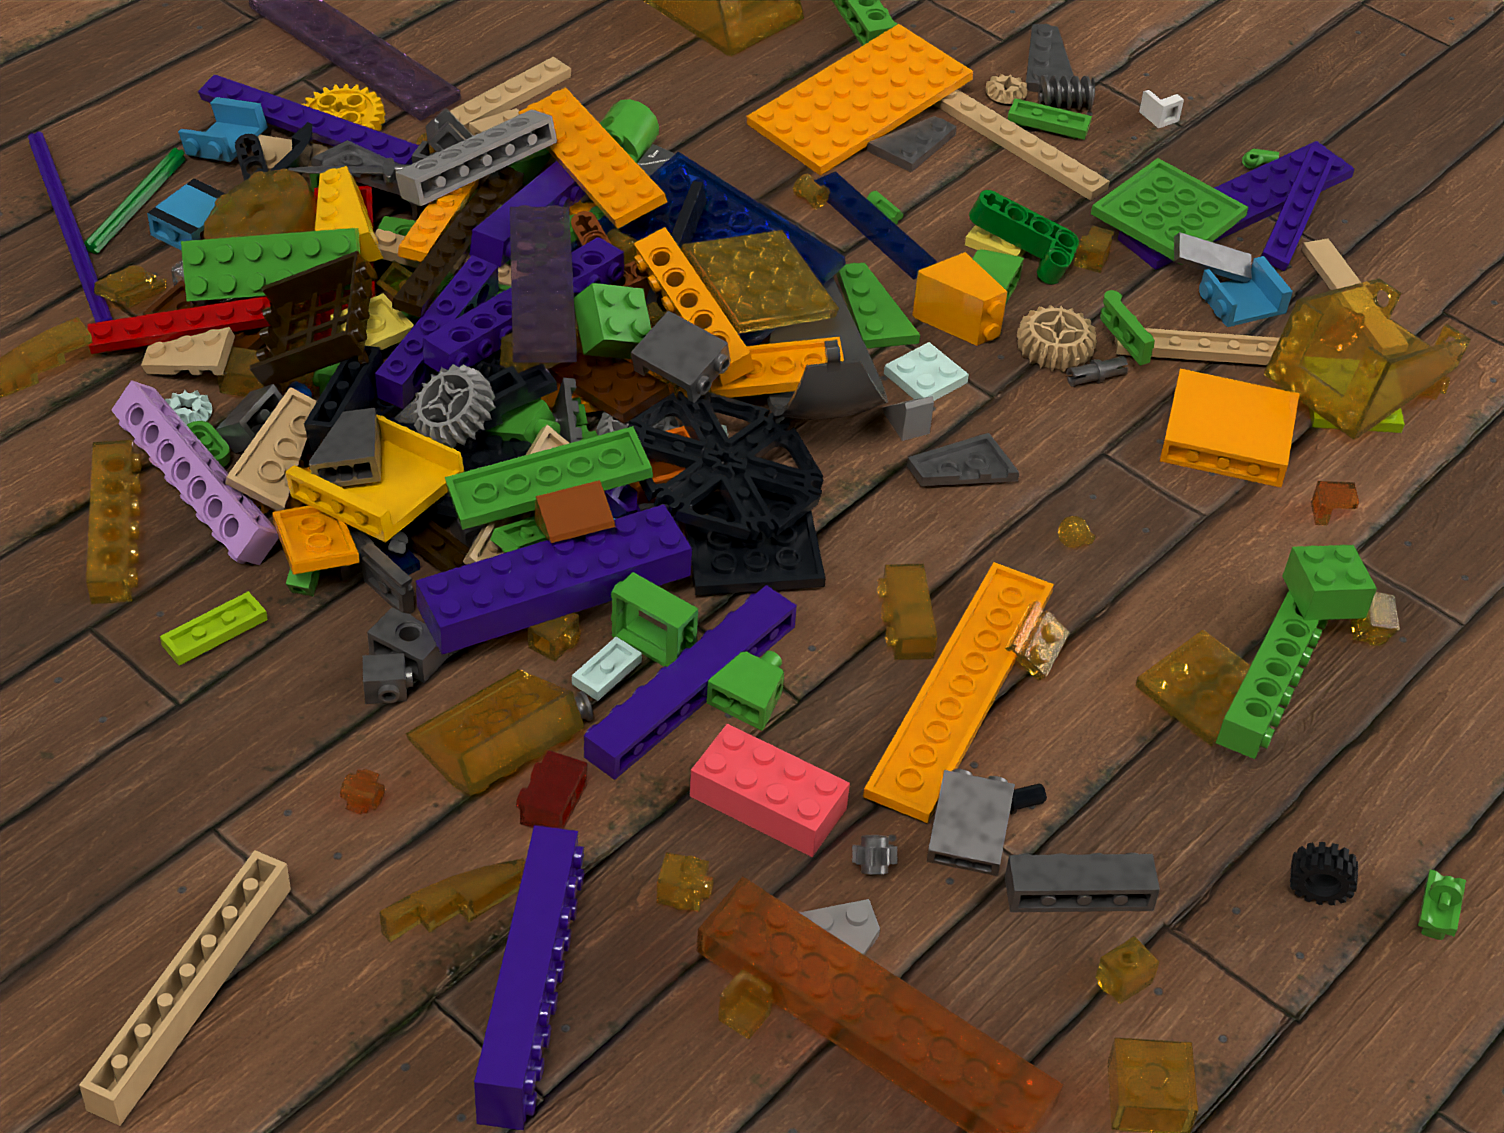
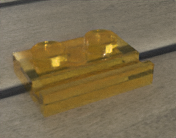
(130, 286)
(1037, 640)

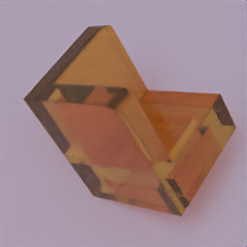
(1332, 495)

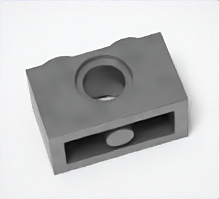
(405, 634)

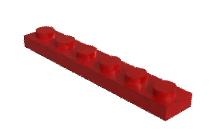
(174, 324)

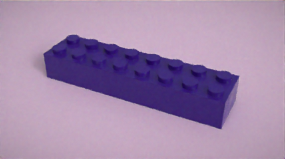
(549, 579)
(528, 980)

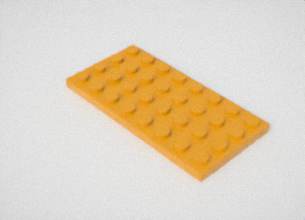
(859, 98)

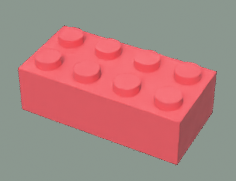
(769, 790)

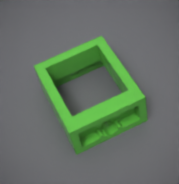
(652, 641)

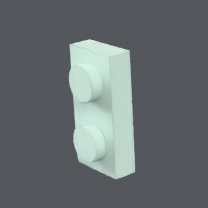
(606, 668)

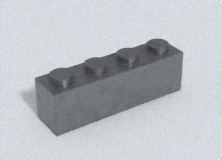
(1081, 882)

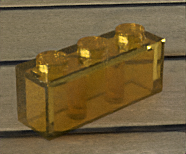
(908, 612)

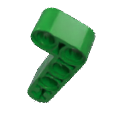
(1027, 231)

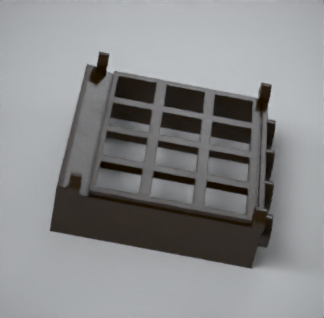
(284, 365)

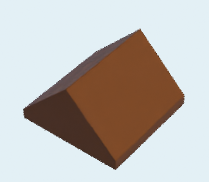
(573, 512)

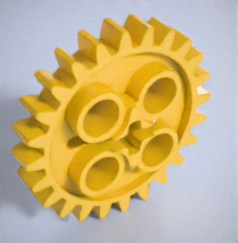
(350, 104)

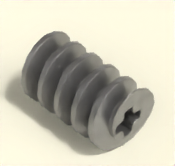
(1066, 91)

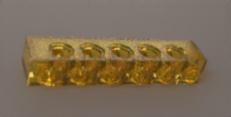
(113, 522)

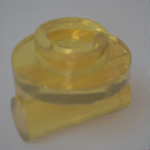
(1075, 532)

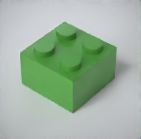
(611, 319)
(1329, 582)

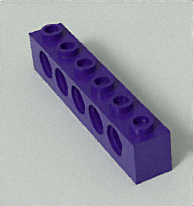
(405, 367)

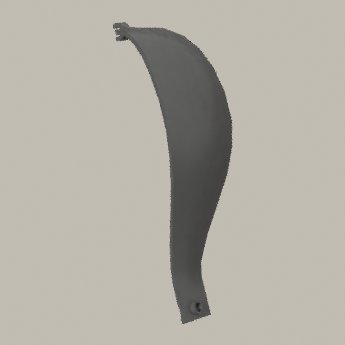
(831, 387)

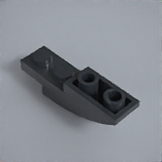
(517, 389)

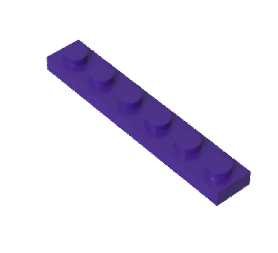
(1297, 207)

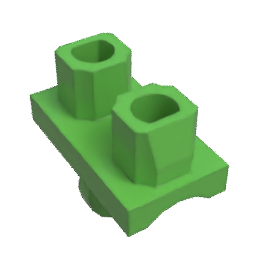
(1441, 905)

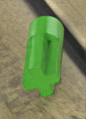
(885, 206)

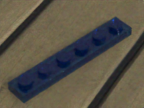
(875, 225)

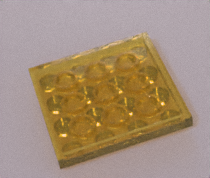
(760, 281)

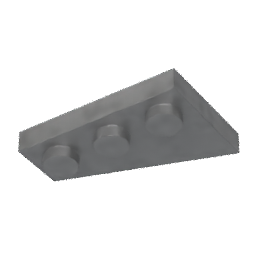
(914, 143)

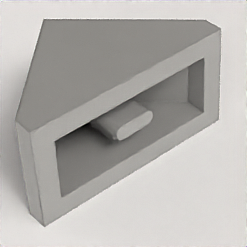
(911, 417)

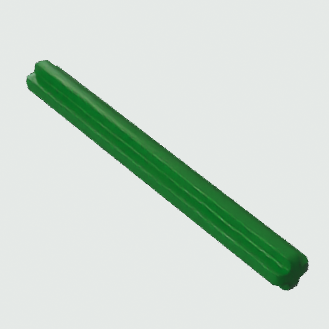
(134, 201)

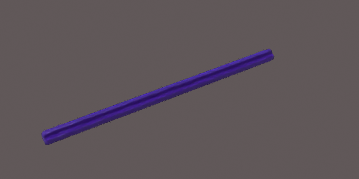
(68, 226)

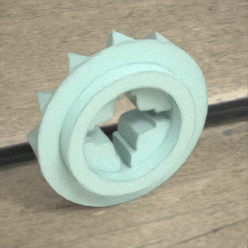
(200, 406)

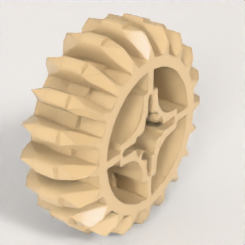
(1056, 338)

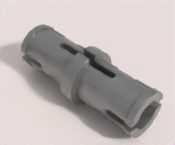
(1097, 371)

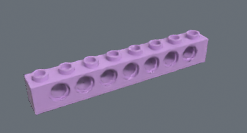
(195, 474)

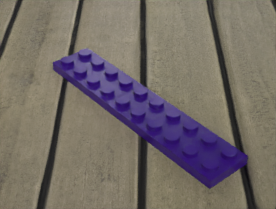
(1261, 190)

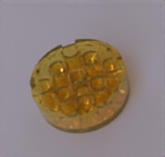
(264, 206)

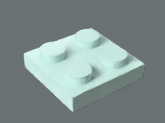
(926, 373)

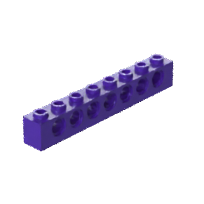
(481, 329)

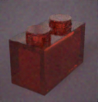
(553, 791)

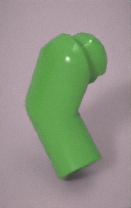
(1258, 157)

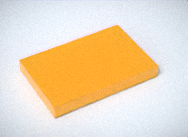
(314, 539)

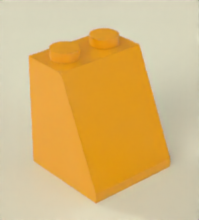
(960, 299)

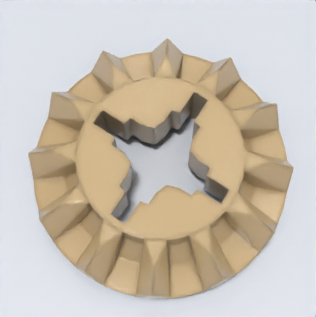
(1015, 89)

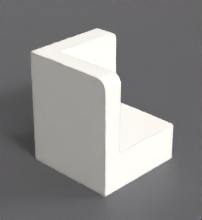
(1160, 111)

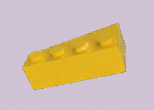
(343, 207)

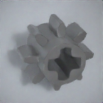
(874, 854)

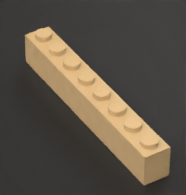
(185, 989)

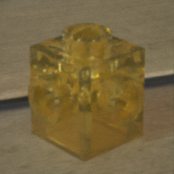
(684, 882)

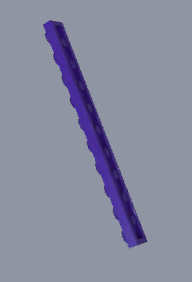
(294, 116)

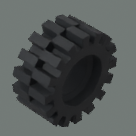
(1324, 873)

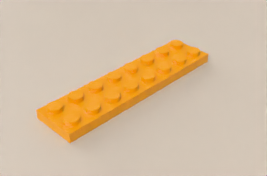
(598, 161)

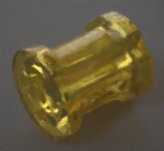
(811, 191)

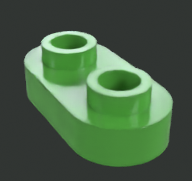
(211, 440)

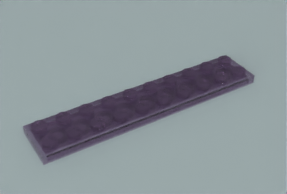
(361, 54)

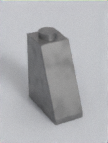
(350, 450)

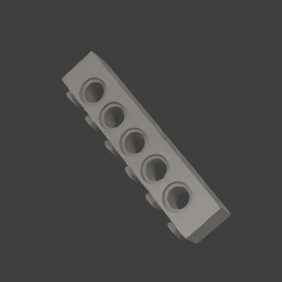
(476, 157)

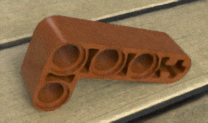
(586, 229)

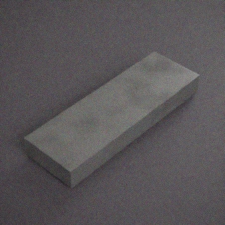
(1212, 256)

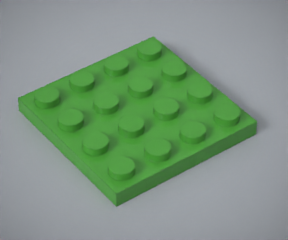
(1168, 201)

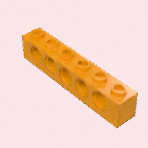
(669, 268)

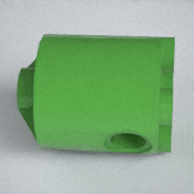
(632, 127)

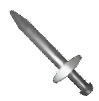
(388, 169)

